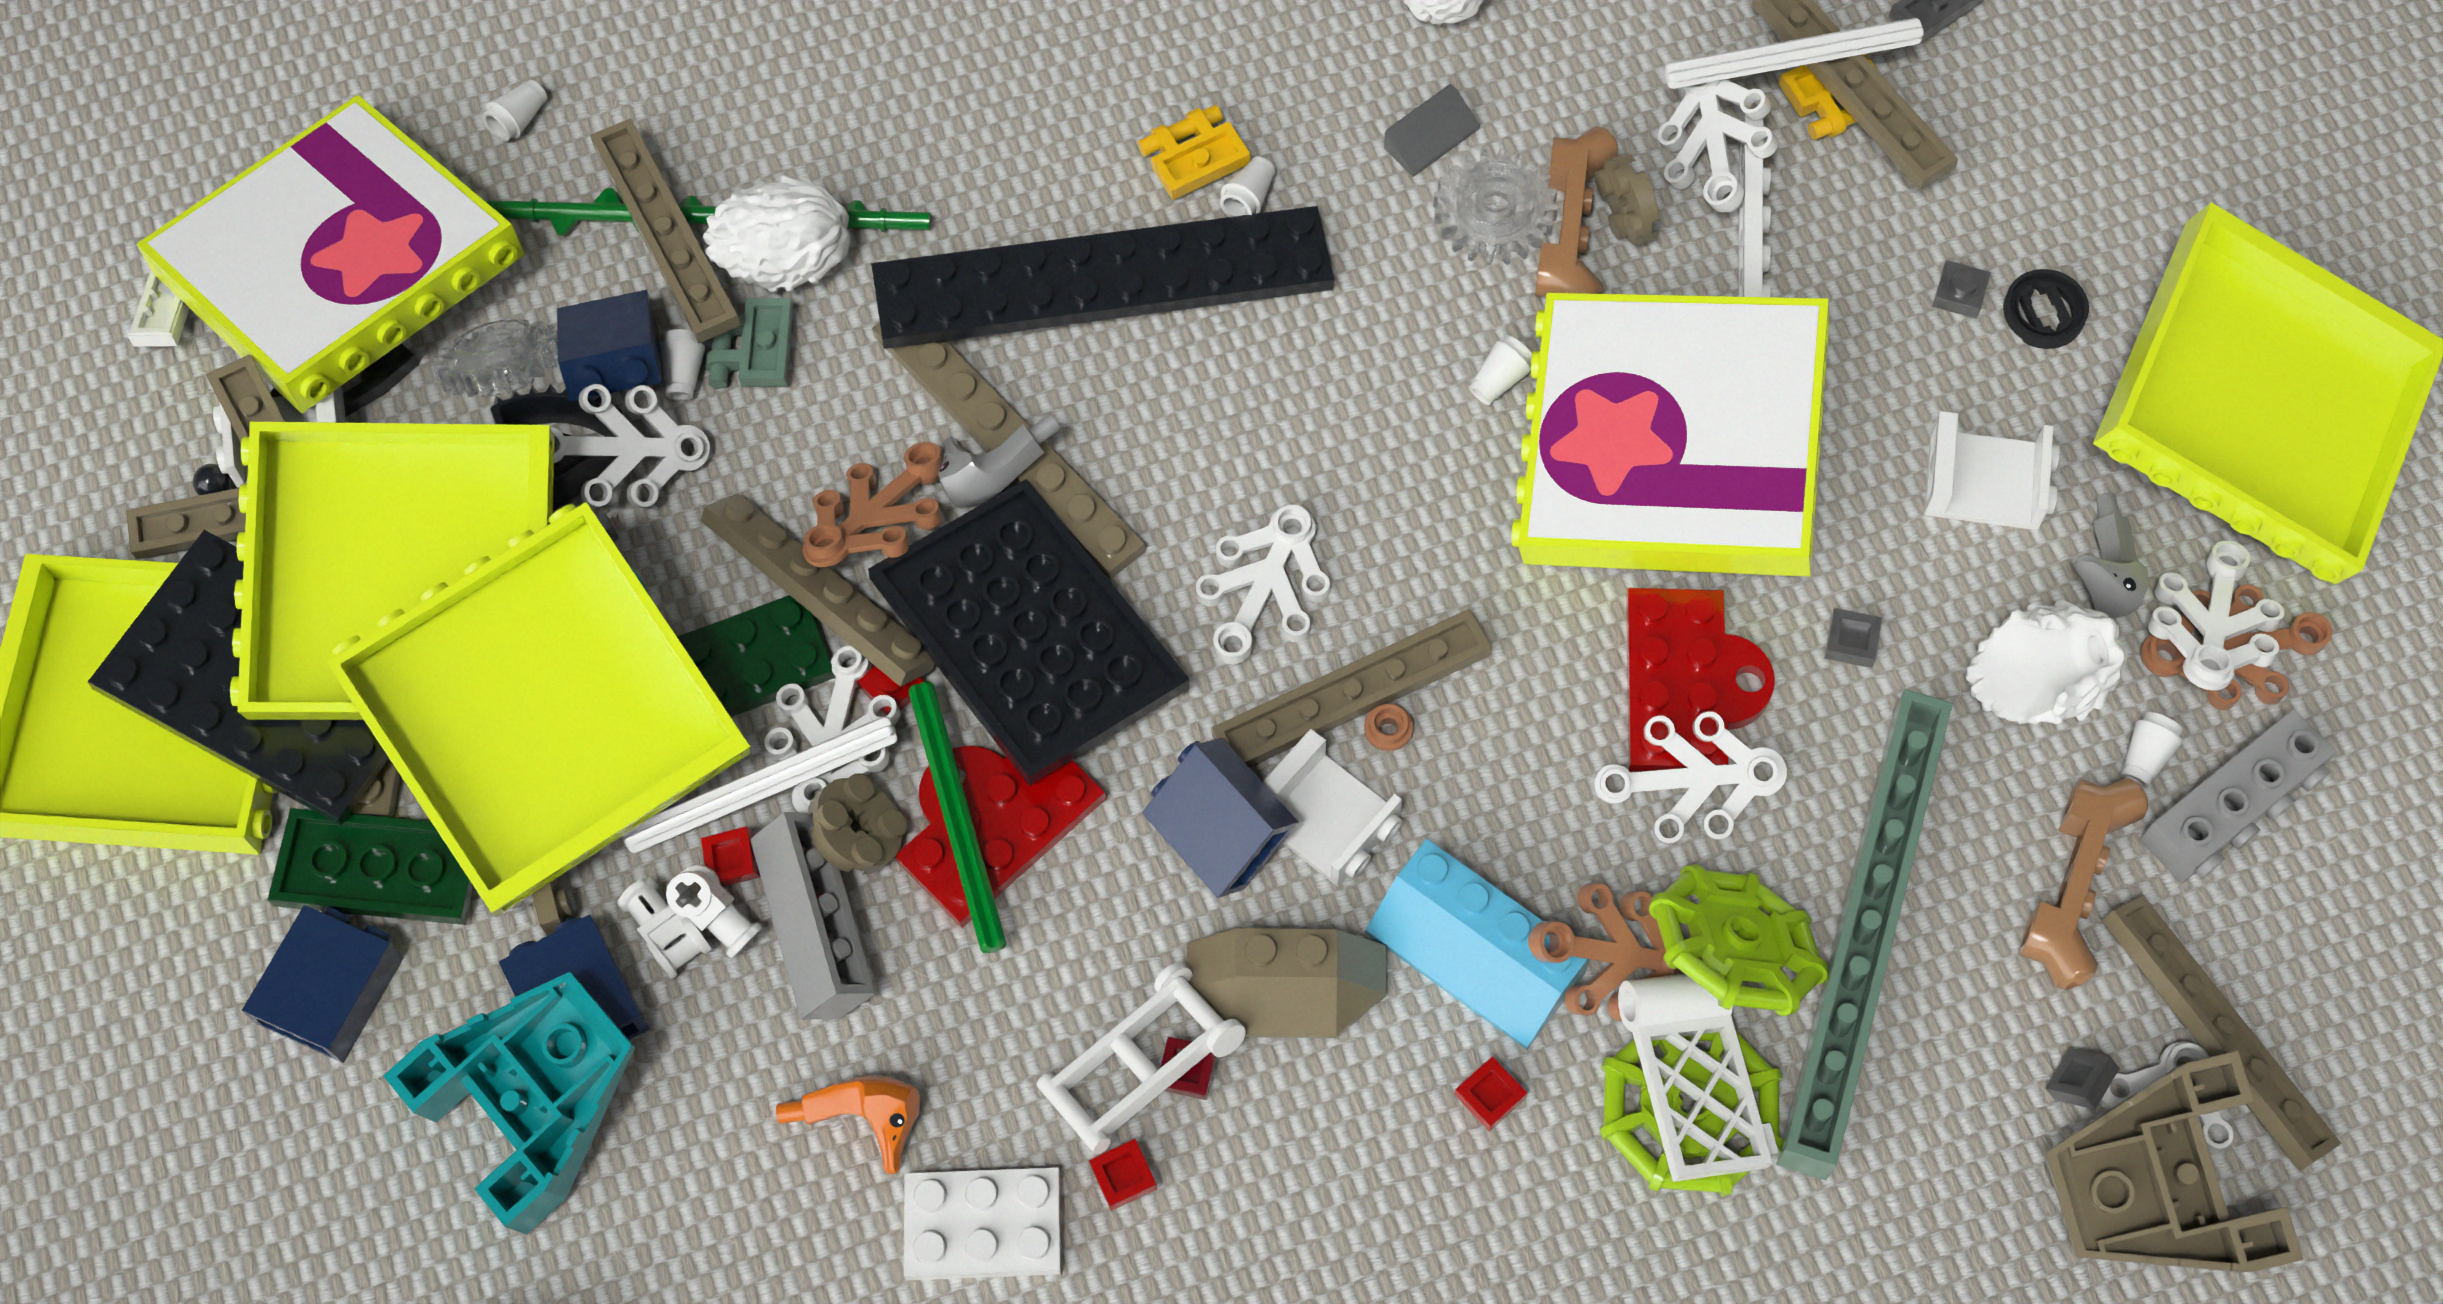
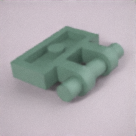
(764, 346)

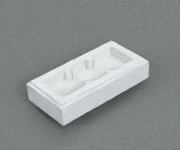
(158, 316)

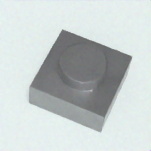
(1961, 289)
(1853, 637)
(2082, 1078)

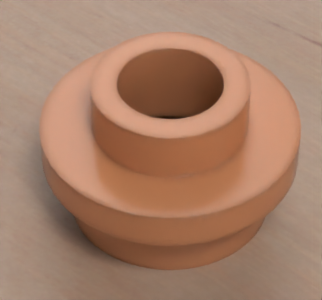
(1392, 715)

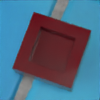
(1195, 1081)

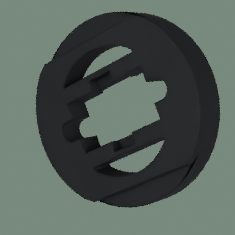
(2055, 285)

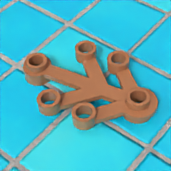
(830, 544)
(2289, 638)
(1622, 953)

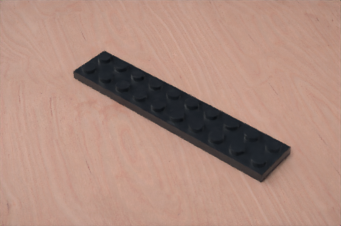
(1101, 277)

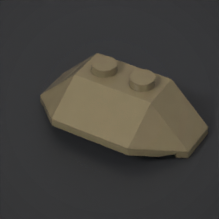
(1289, 979)

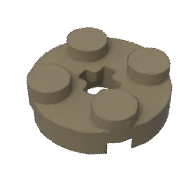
(1629, 200)
(872, 809)

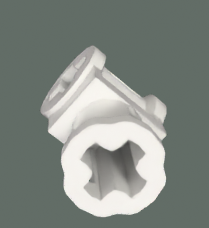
(711, 908)
(666, 934)

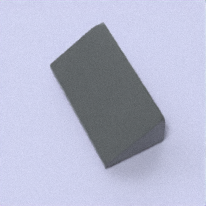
(1430, 130)

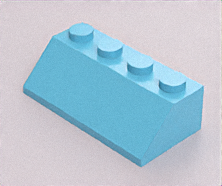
(1472, 943)

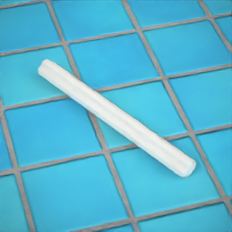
(1793, 53)
(762, 784)

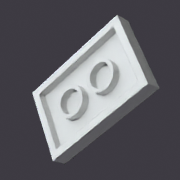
(982, 1224)

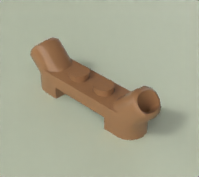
(1571, 167)
(2053, 930)

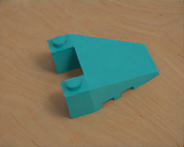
(542, 1078)

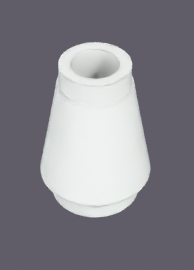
(513, 111)
(1248, 188)
(680, 363)
(1502, 369)
(2151, 747)

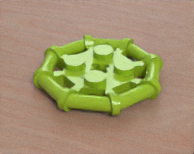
(1758, 952)
(1618, 1128)

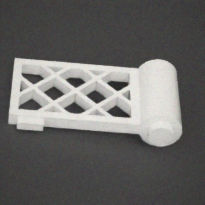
(1679, 1008)

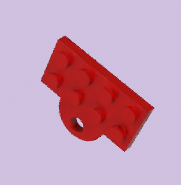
(1686, 667)
(1010, 820)

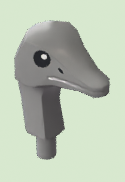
(977, 478)
(2117, 579)

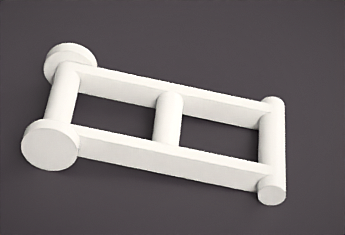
(1170, 986)

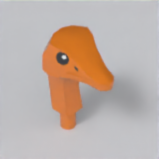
(882, 1100)

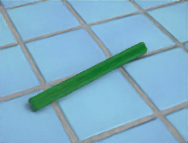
(957, 818)

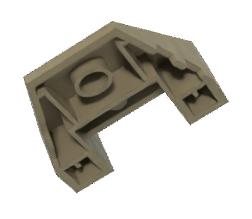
(2146, 1185)

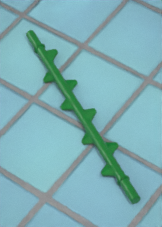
(608, 208)

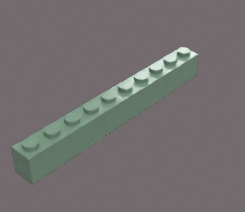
(1864, 937)

